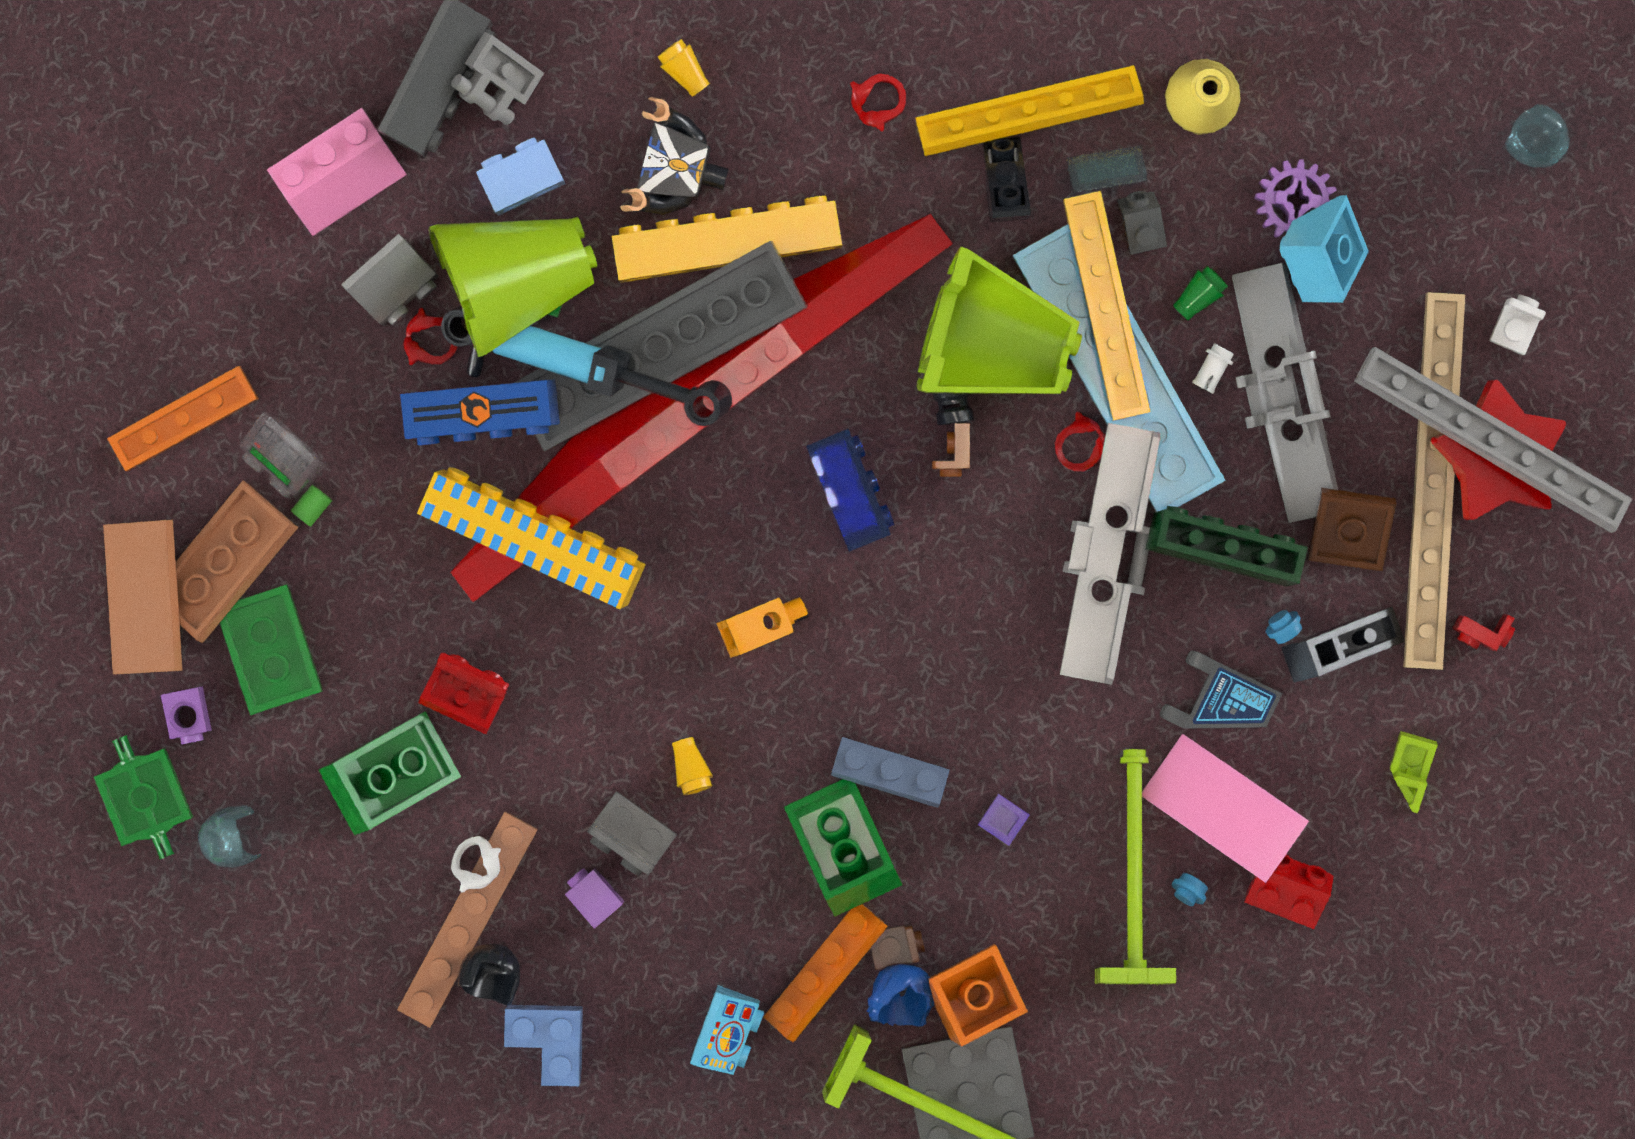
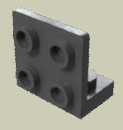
(631, 834)

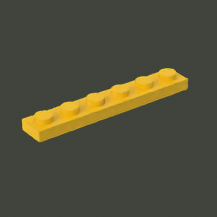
(1029, 110)
(1106, 305)

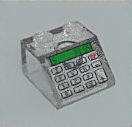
(282, 455)

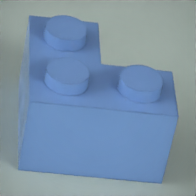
(556, 1032)

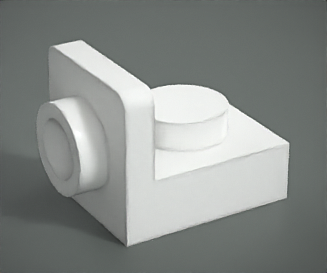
(1517, 324)

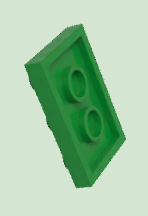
(270, 650)

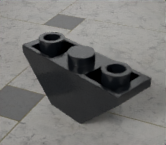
(1006, 180)

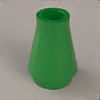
(1201, 292)

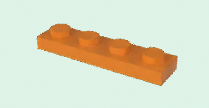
(182, 418)
(825, 972)

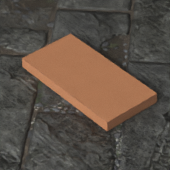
(228, 558)
(142, 597)

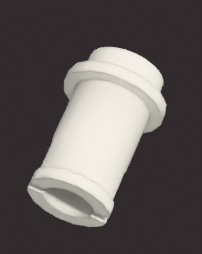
(1213, 368)

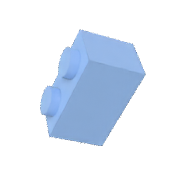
(519, 176)

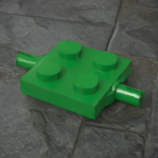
(143, 797)

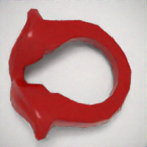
(862, 91)
(412, 349)
(1080, 425)

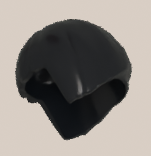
(490, 973)

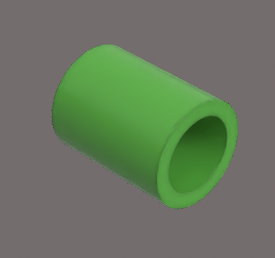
(311, 505)

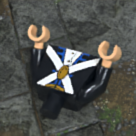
(674, 164)

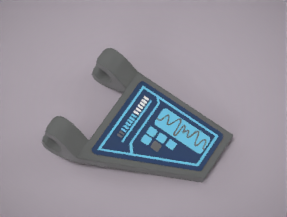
(1225, 699)

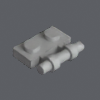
(504, 69)

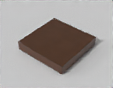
(1351, 529)

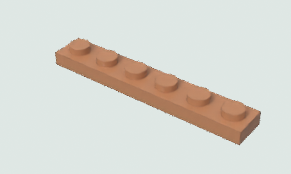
(465, 924)

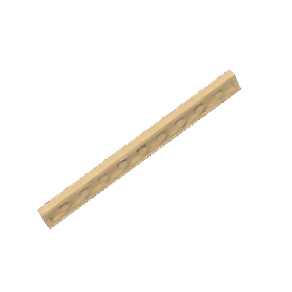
(1433, 492)

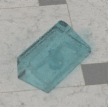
(1106, 170)

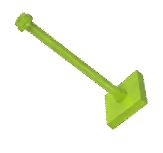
(1135, 968)
(851, 1068)

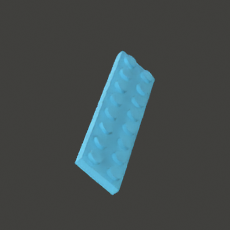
(1183, 460)

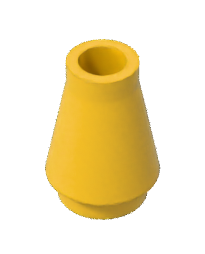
(683, 67)
(691, 769)

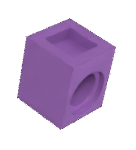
(174, 702)
(593, 896)

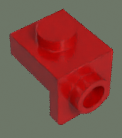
(1475, 634)

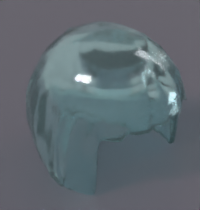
(1539, 137)
(221, 839)

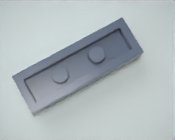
(890, 772)

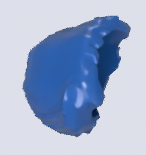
(887, 1004)

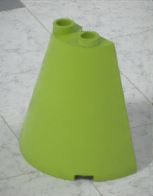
(512, 272)
(995, 335)

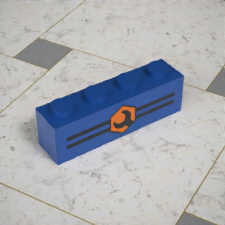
(480, 409)

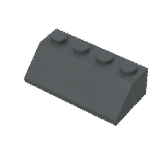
(426, 90)

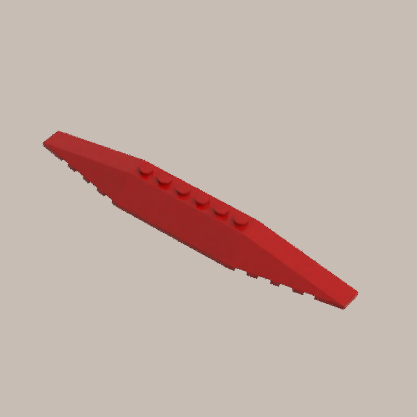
(634, 440)

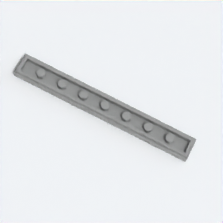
(1493, 440)

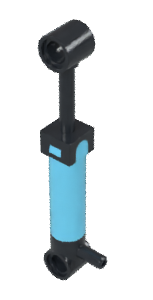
(601, 368)

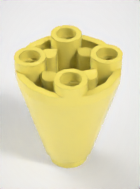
(1194, 108)

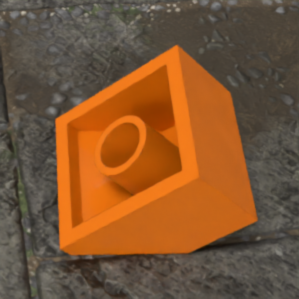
(976, 996)

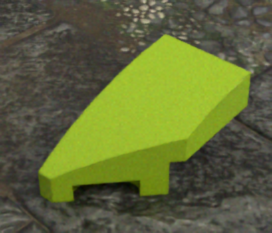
(1411, 766)

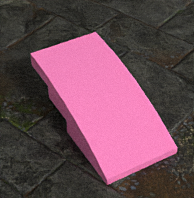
(1224, 808)

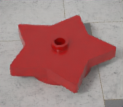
(1481, 481)

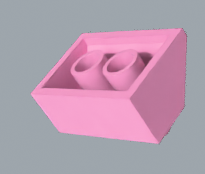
(337, 172)

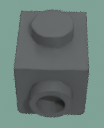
(1142, 222)

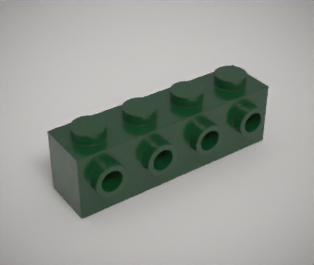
(1226, 547)

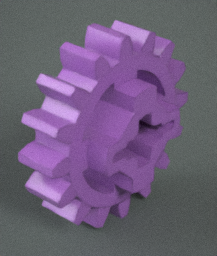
(1279, 198)

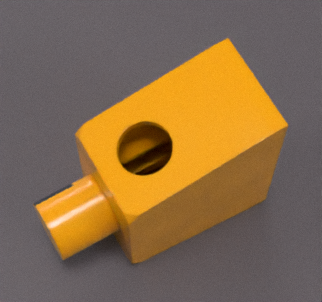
(748, 631)

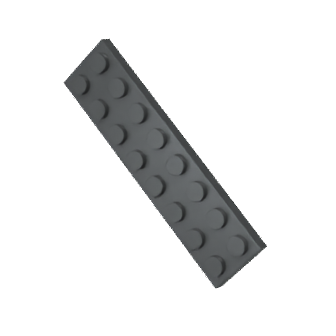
(681, 335)

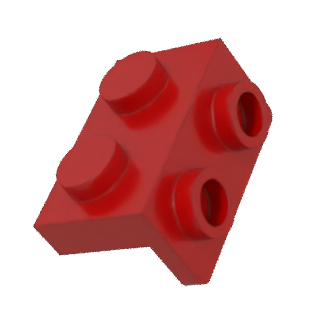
(464, 692)
(1293, 892)

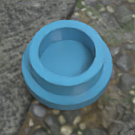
(1284, 626)
(1189, 889)

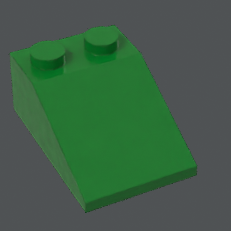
(389, 773)
(843, 846)

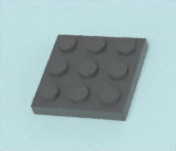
(974, 1079)

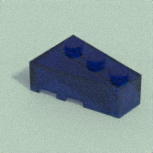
(850, 489)

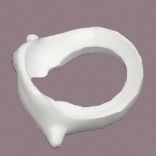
(490, 861)

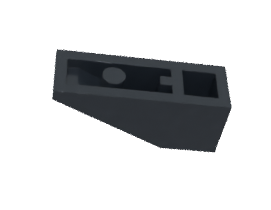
(1342, 645)

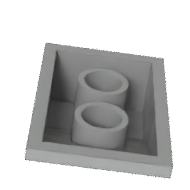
(391, 281)

